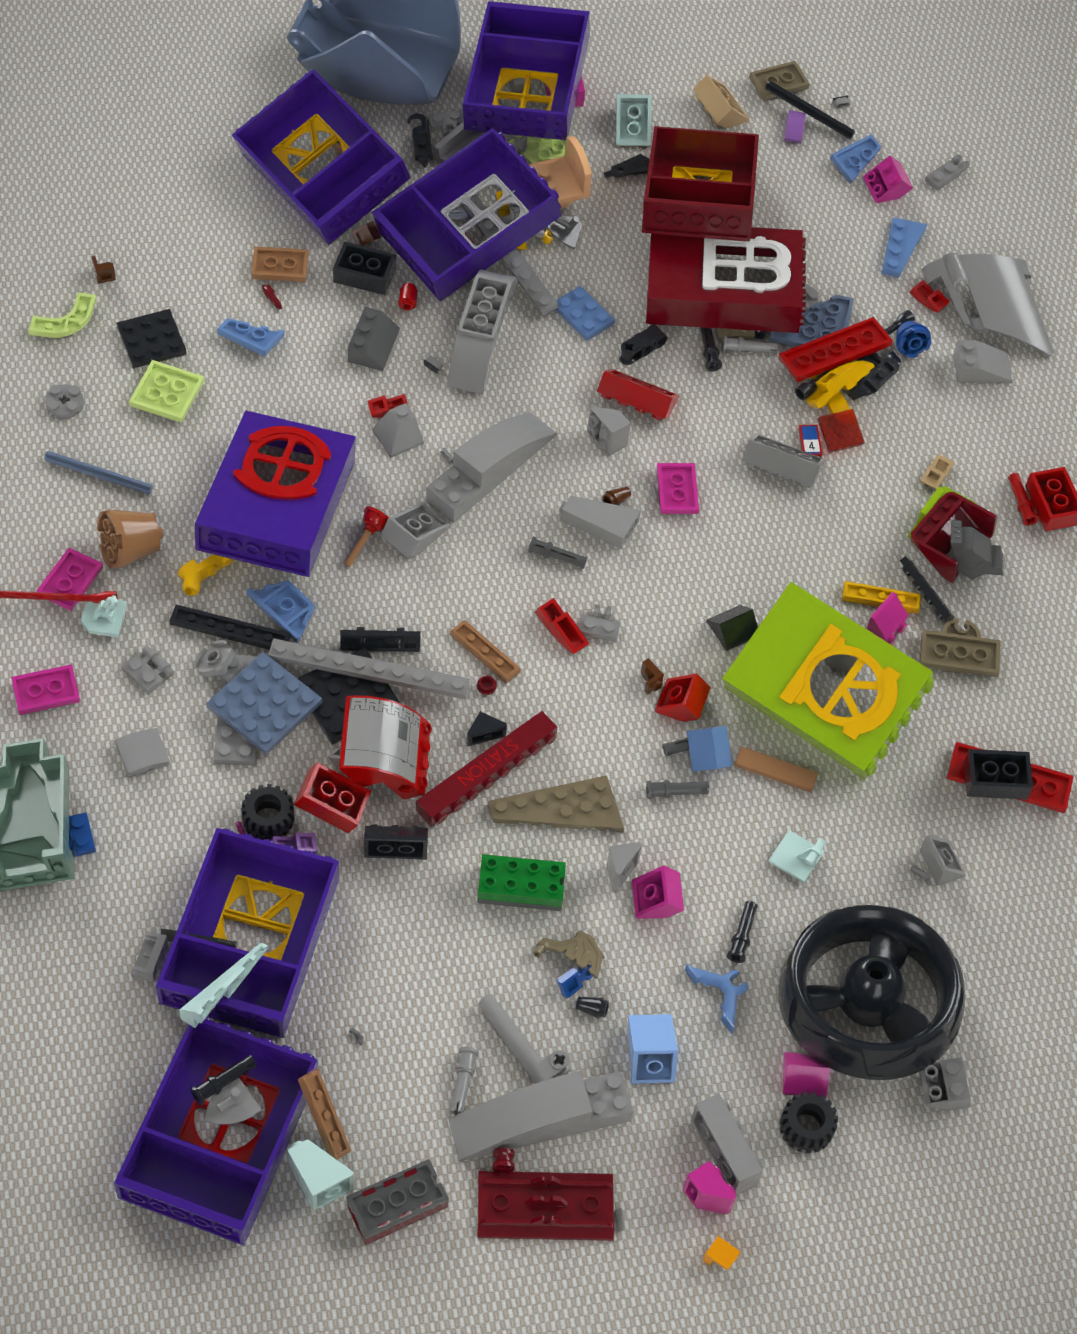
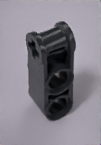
(642, 344)

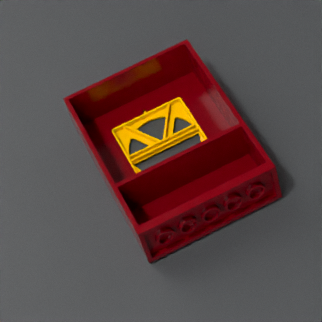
(695, 207)

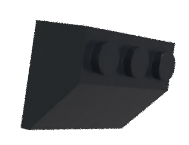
(395, 842)

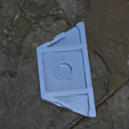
(285, 606)

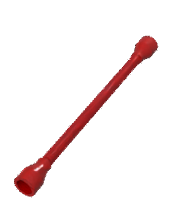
(94, 598)

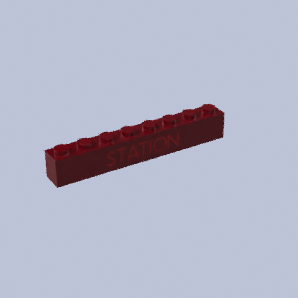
(486, 769)

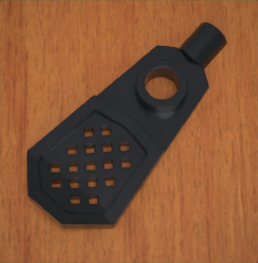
(635, 165)

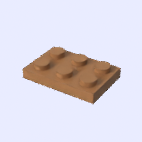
(280, 264)

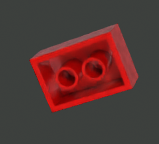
(1053, 498)
(332, 797)

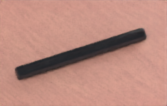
(810, 110)

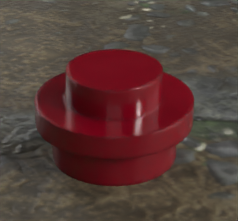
(486, 685)

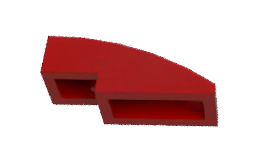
(561, 626)

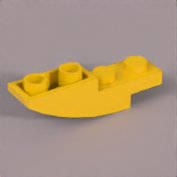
(840, 377)

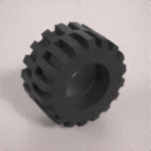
(267, 798)
(812, 1106)

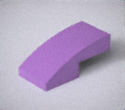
(794, 126)
(299, 841)

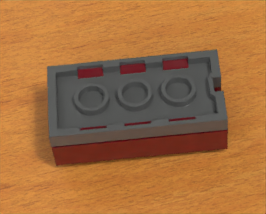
(397, 1202)

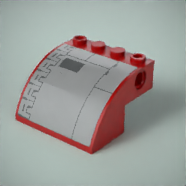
(385, 745)

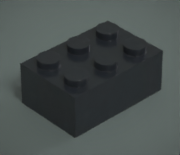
(364, 268)
(998, 774)

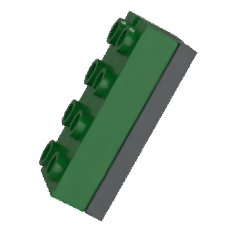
(521, 882)

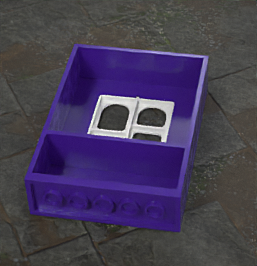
(438, 249)

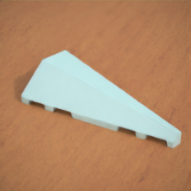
(202, 1004)

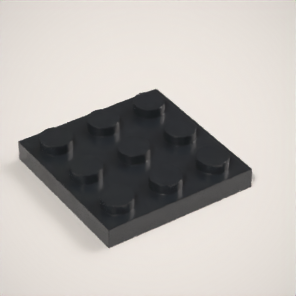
(151, 338)

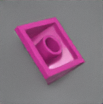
(804, 1074)

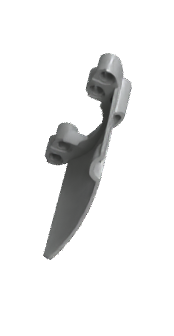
(998, 293)

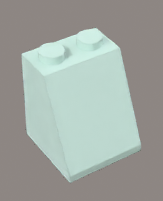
(318, 1173)

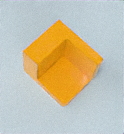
(721, 1253)

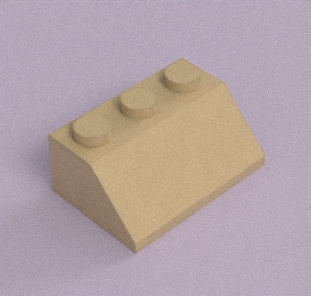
(719, 103)

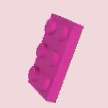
(677, 488)
(71, 575)
(45, 689)

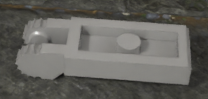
(946, 172)

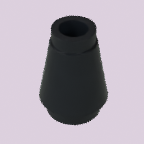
(593, 1006)

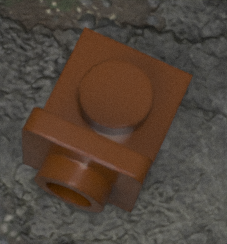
(652, 675)

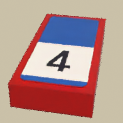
(810, 439)

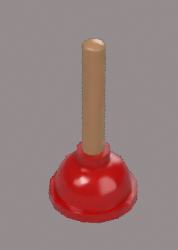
(374, 522)

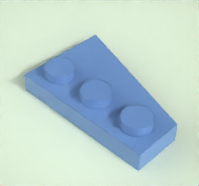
(855, 157)
(256, 339)

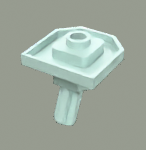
(104, 617)

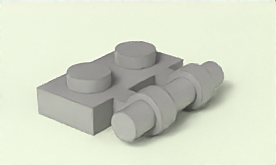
(141, 673)

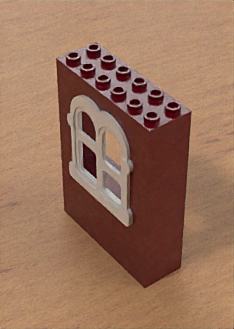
(687, 294)

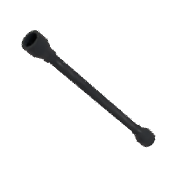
(806, 389)

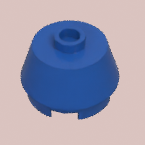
(912, 339)

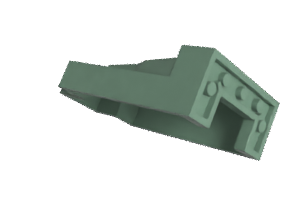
(34, 816)

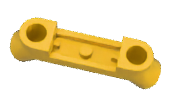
(194, 573)

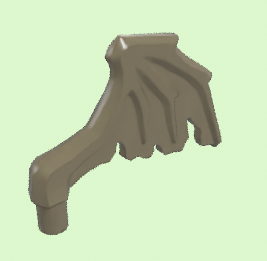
(580, 948)

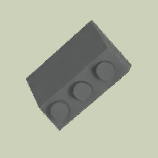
(372, 339)

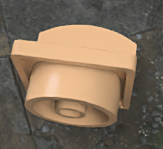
(567, 174)

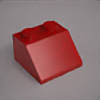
(683, 698)

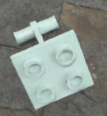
(797, 855)

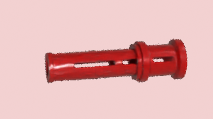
(1024, 506)

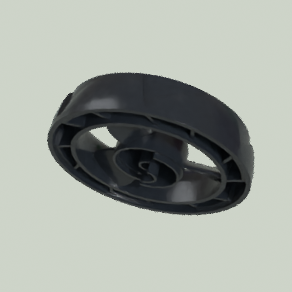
(872, 993)

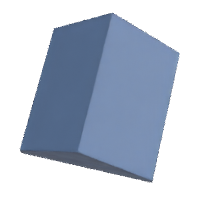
(709, 748)

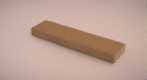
(485, 651)
(776, 769)
(324, 1114)

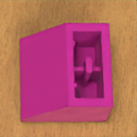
(888, 180)
(709, 1190)

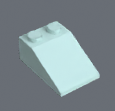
(633, 120)

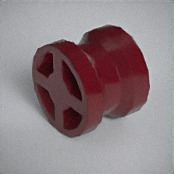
(503, 1159)

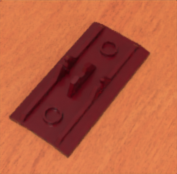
(545, 1205)

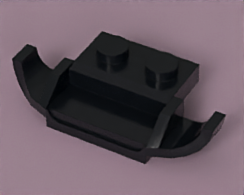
(878, 375)

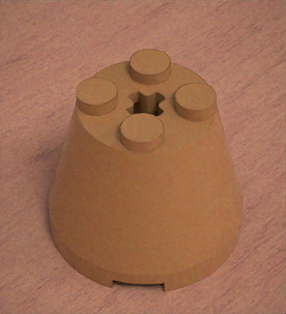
(127, 536)

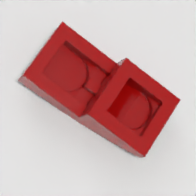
(925, 295)
(381, 405)

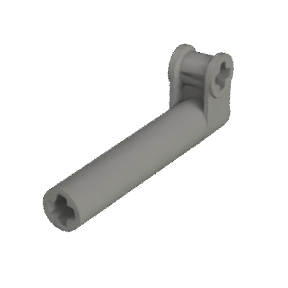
(537, 1069)

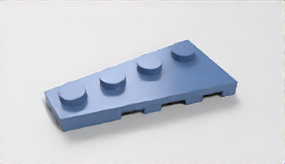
(901, 243)

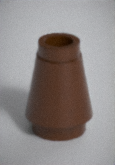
(617, 495)

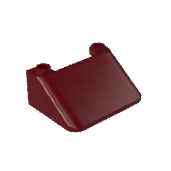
(934, 531)

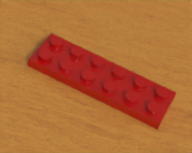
(835, 349)
(1049, 790)

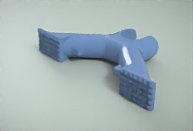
(723, 982)

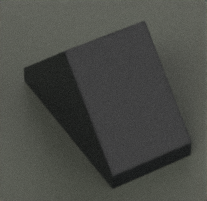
(485, 729)

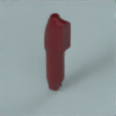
(269, 293)

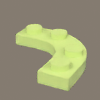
(66, 325)

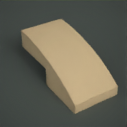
(937, 472)

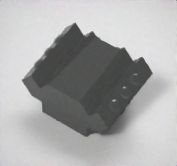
(974, 552)

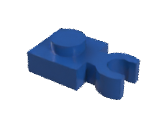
(572, 980)

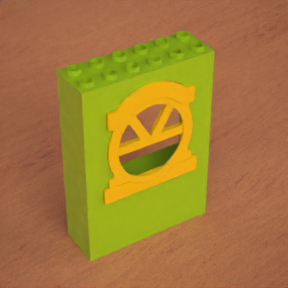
(777, 671)

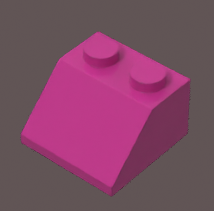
(888, 619)
(658, 894)

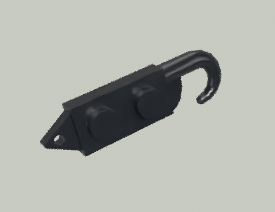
(421, 140)

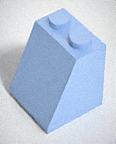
(652, 1048)

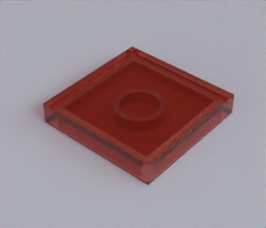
(841, 431)

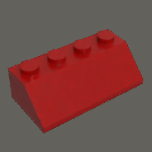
(637, 393)

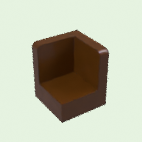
(366, 234)
(104, 272)

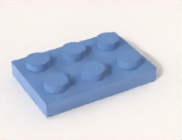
(584, 313)

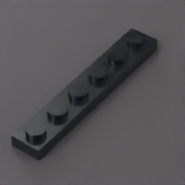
(226, 627)

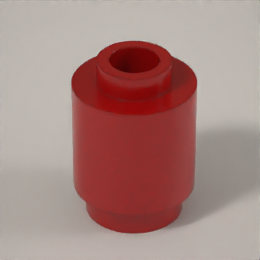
(408, 296)

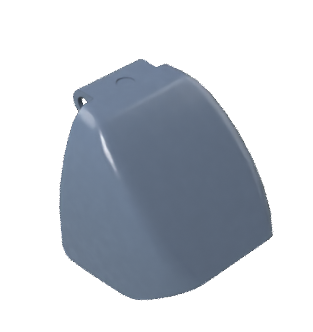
(380, 47)

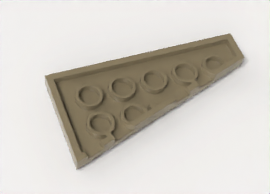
(564, 806)

